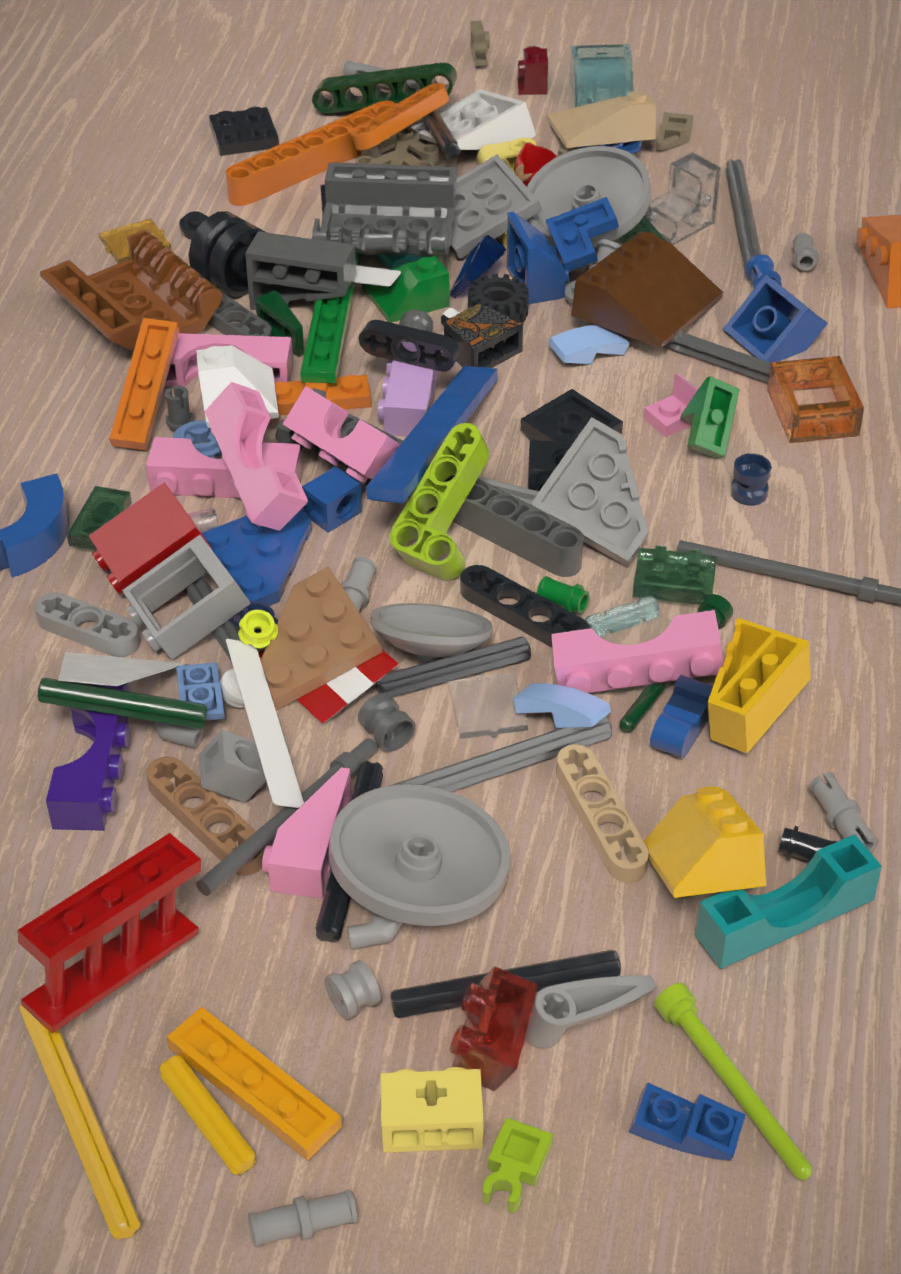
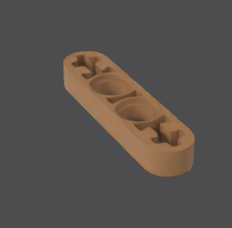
(201, 817)

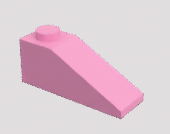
(299, 854)

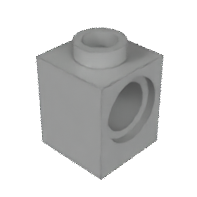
(231, 766)

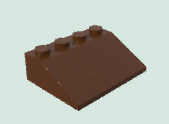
(644, 291)

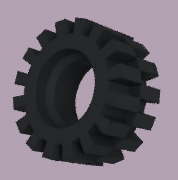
(501, 294)

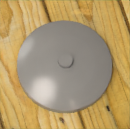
(586, 177)
(419, 855)

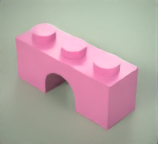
(320, 423)

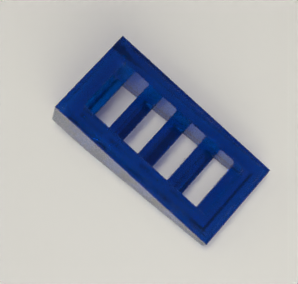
(478, 261)

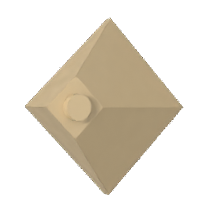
(607, 121)

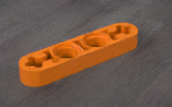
(399, 116)

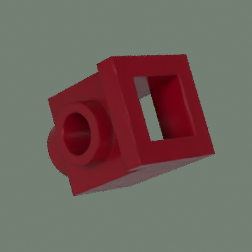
(533, 72)

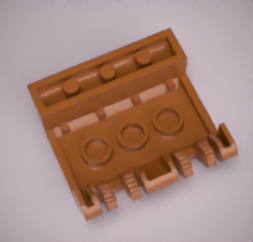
(147, 285)

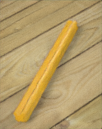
(84, 1129)

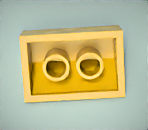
(707, 845)

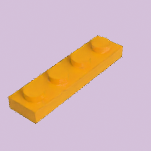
(255, 1083)

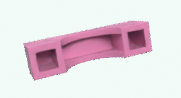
(271, 351)
(238, 424)
(194, 474)
(594, 665)

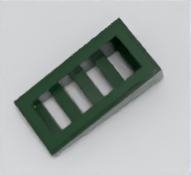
(283, 322)

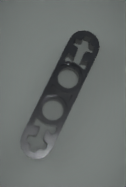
(486, 587)

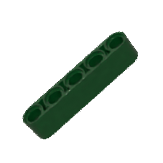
(368, 83)

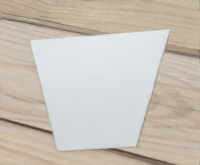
(109, 669)

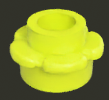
(257, 620)

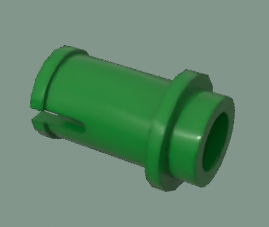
(571, 598)

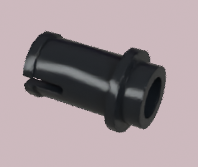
(800, 844)

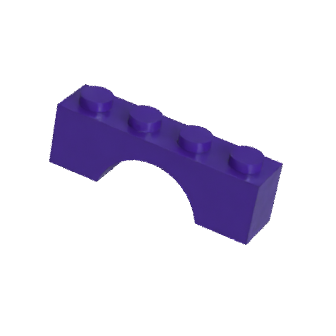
(84, 789)

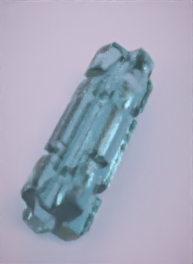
(624, 616)

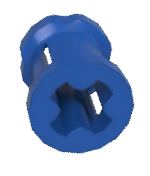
(763, 265)

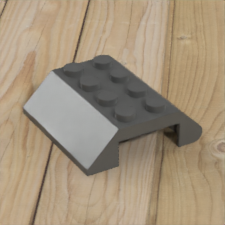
(389, 208)

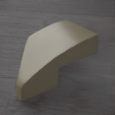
(674, 130)

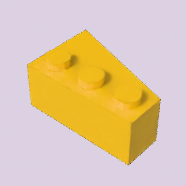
(756, 683)

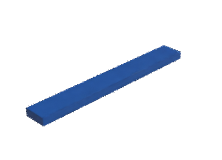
(414, 455)

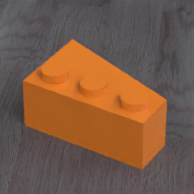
(881, 247)

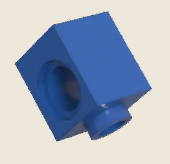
(332, 499)

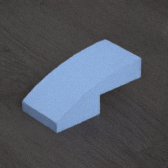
(583, 343)
(568, 705)

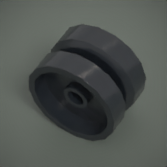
(220, 250)

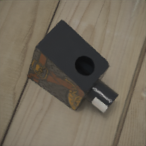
(483, 335)

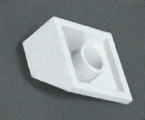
(228, 364)

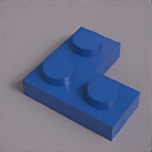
(574, 229)

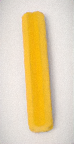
(207, 1115)

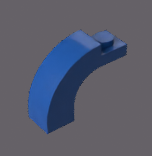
(39, 530)

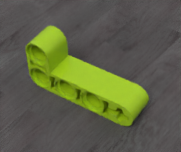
(462, 455)

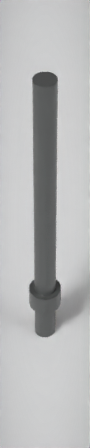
(866, 589)
(268, 831)

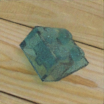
(600, 72)

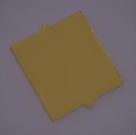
(117, 243)

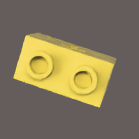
(431, 1110)

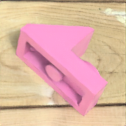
(667, 412)

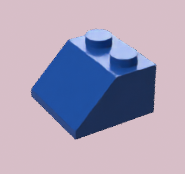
(534, 261)
(774, 323)

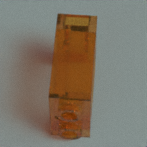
(803, 421)

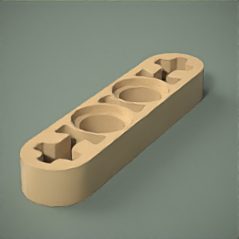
(606, 810)

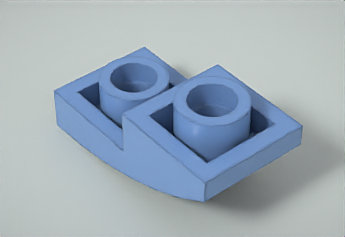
(201, 685)

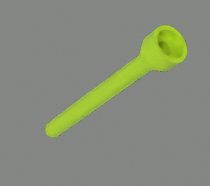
(678, 1007)

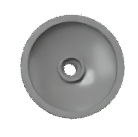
(430, 629)

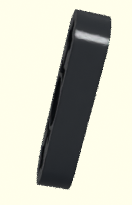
(377, 341)

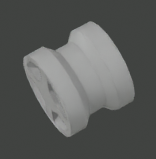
(353, 989)

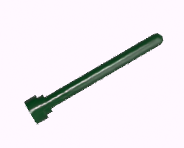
(652, 692)

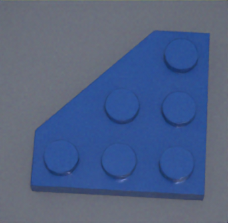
(259, 555)

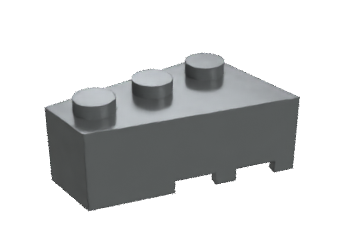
(298, 267)

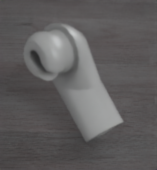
(377, 932)

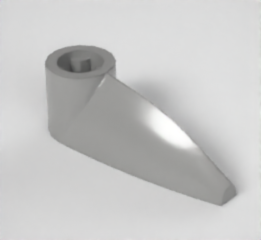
(579, 1003)

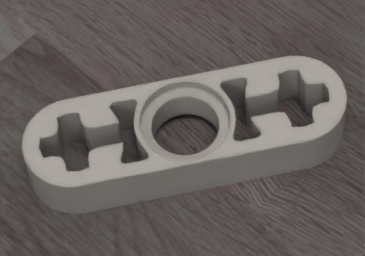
(111, 634)

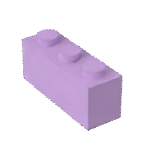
(407, 395)

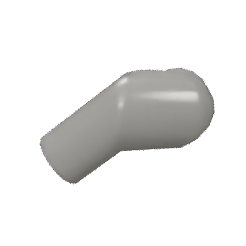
(179, 734)

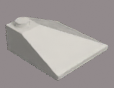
(483, 120)

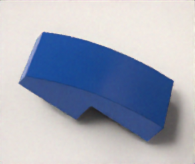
(693, 1128)

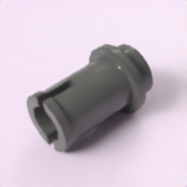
(178, 408)

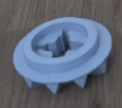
(199, 433)

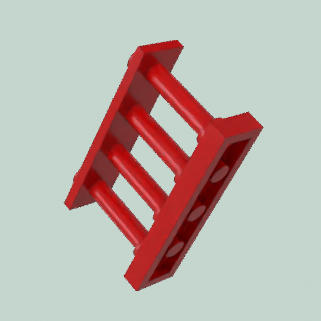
(95, 911)

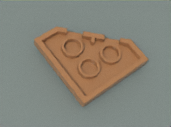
(316, 639)

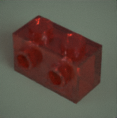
(494, 1026)

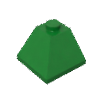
(420, 286)

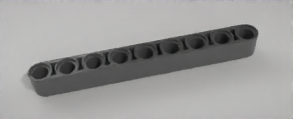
(511, 523)

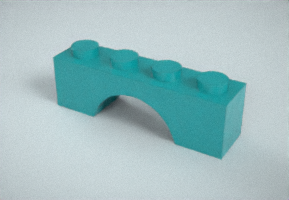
(833, 883)

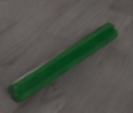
(122, 703)

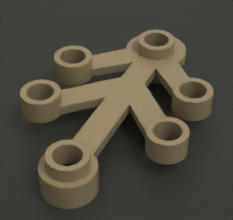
(403, 143)

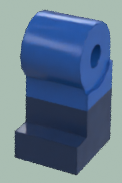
(682, 717)

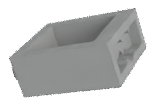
(171, 578)

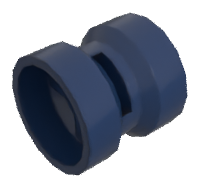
(751, 479)

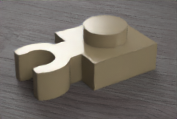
(479, 42)

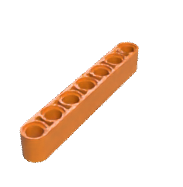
(297, 158)

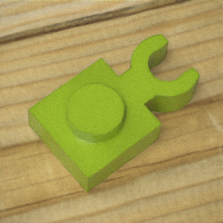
(516, 1158)

